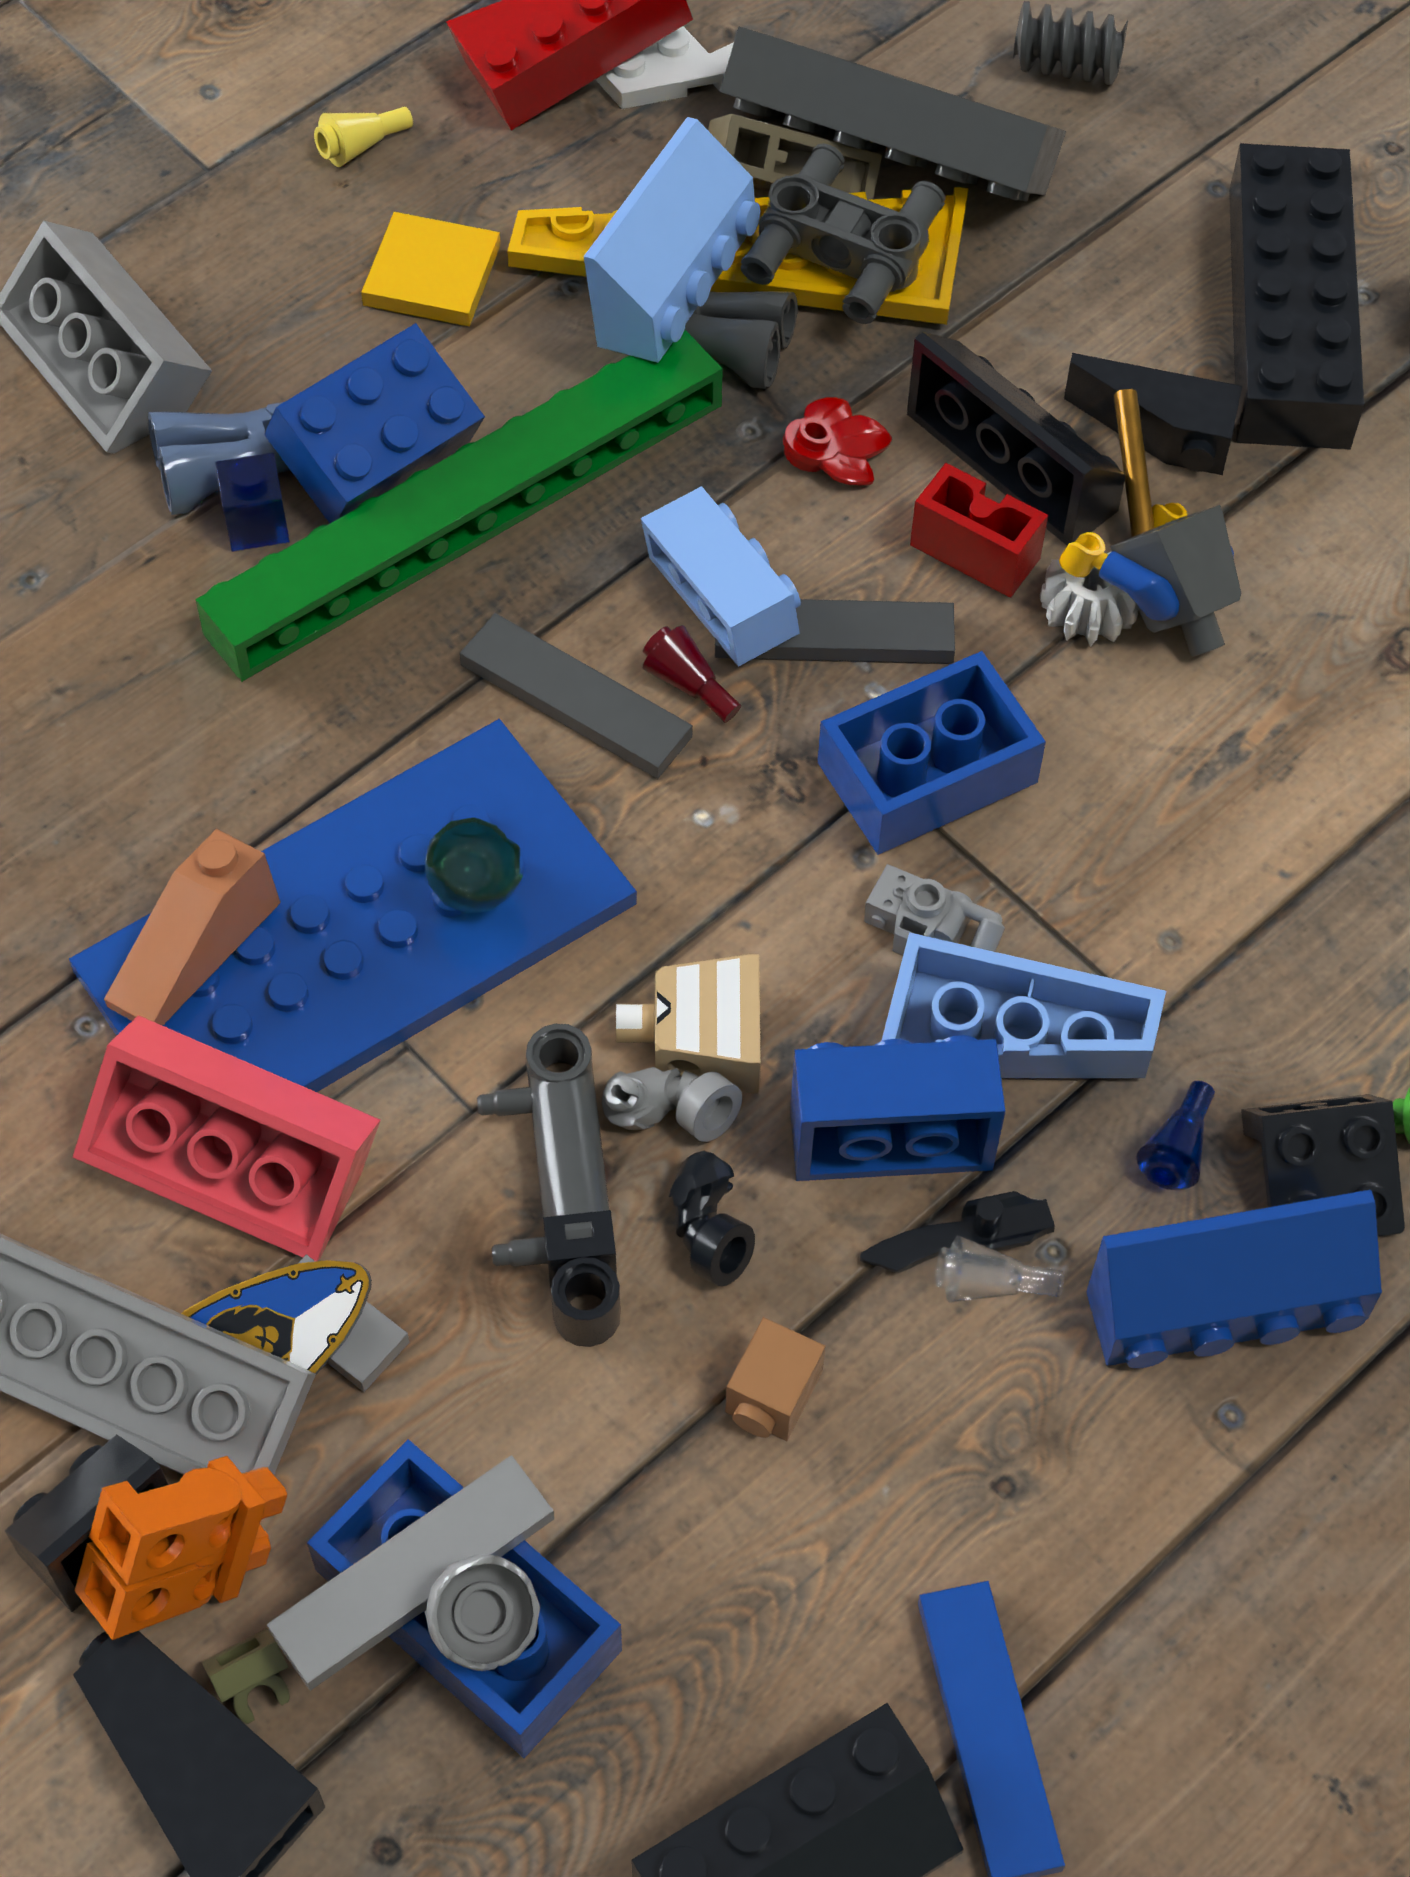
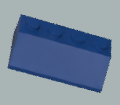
(1236, 1279)

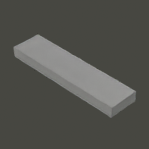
(396, 1578)

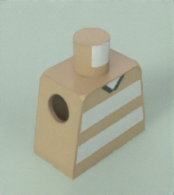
(702, 1019)

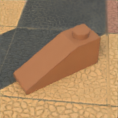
(194, 927)

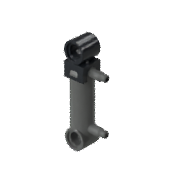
(571, 1183)

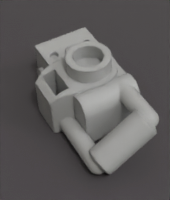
(924, 907)

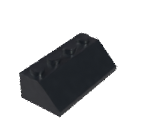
(1011, 438)
(836, 1811)

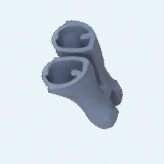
(191, 443)

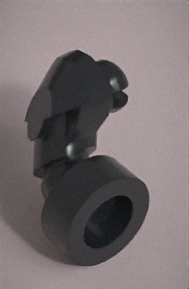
(718, 1242)

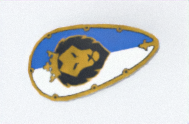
(292, 1311)

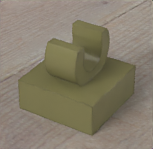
(246, 1667)

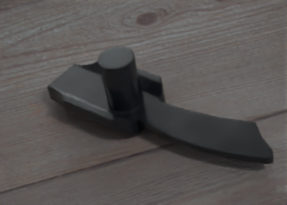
(992, 1221)

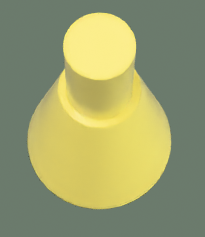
(347, 135)

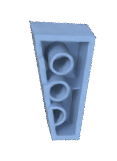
(1040, 1014)

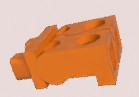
(176, 1544)

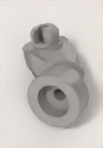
(642, 1098)

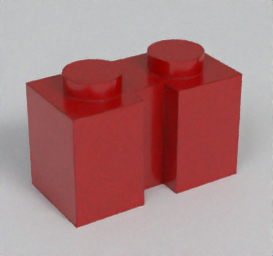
(976, 534)

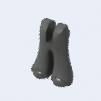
(746, 331)

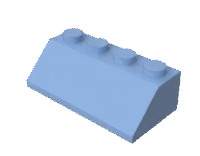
(669, 244)

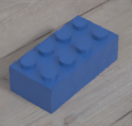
(572, 1634)

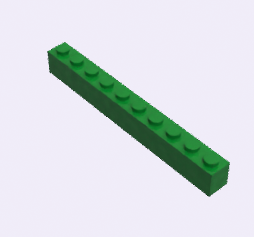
(455, 505)

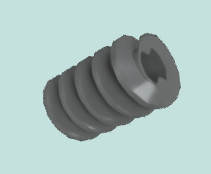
(1069, 43)

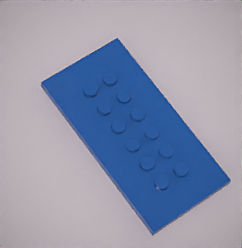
(361, 938)

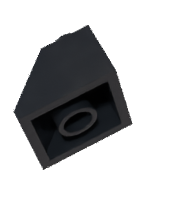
(56, 1526)

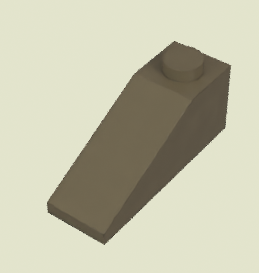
(778, 152)

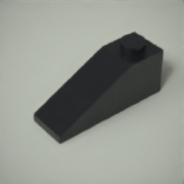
(1182, 416)

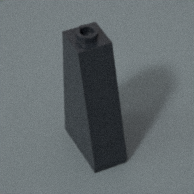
(203, 1772)

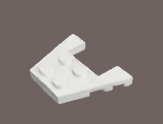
(665, 71)

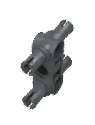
(843, 233)

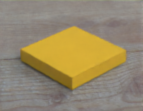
(431, 269)

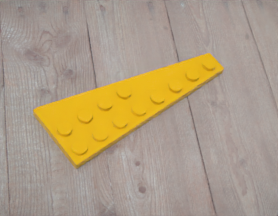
(560, 238)

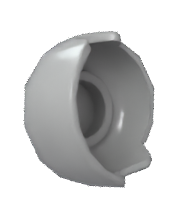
(482, 1612)

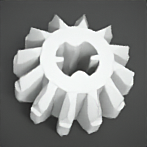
(1086, 604)

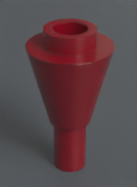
(678, 661)

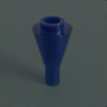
(1175, 1150)

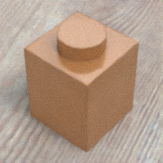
(774, 1380)

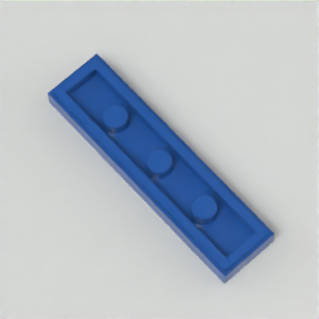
(990, 1733)

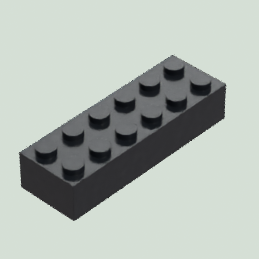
(1295, 297)

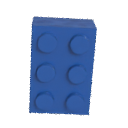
(373, 423)
(930, 752)
(896, 1108)

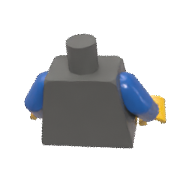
(1171, 572)

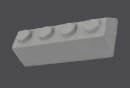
(97, 336)

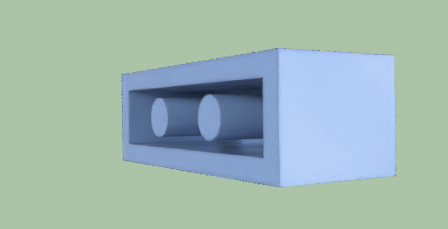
(722, 575)

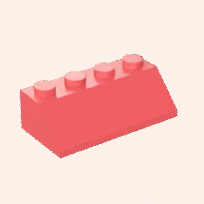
(224, 1137)

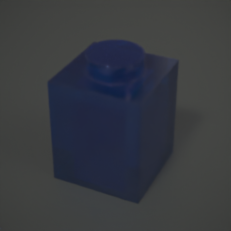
(252, 501)

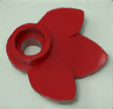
(835, 441)

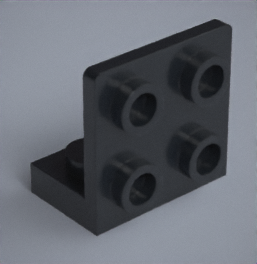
(1330, 1151)

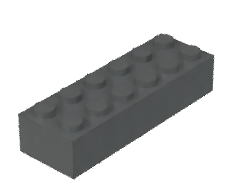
(891, 111)

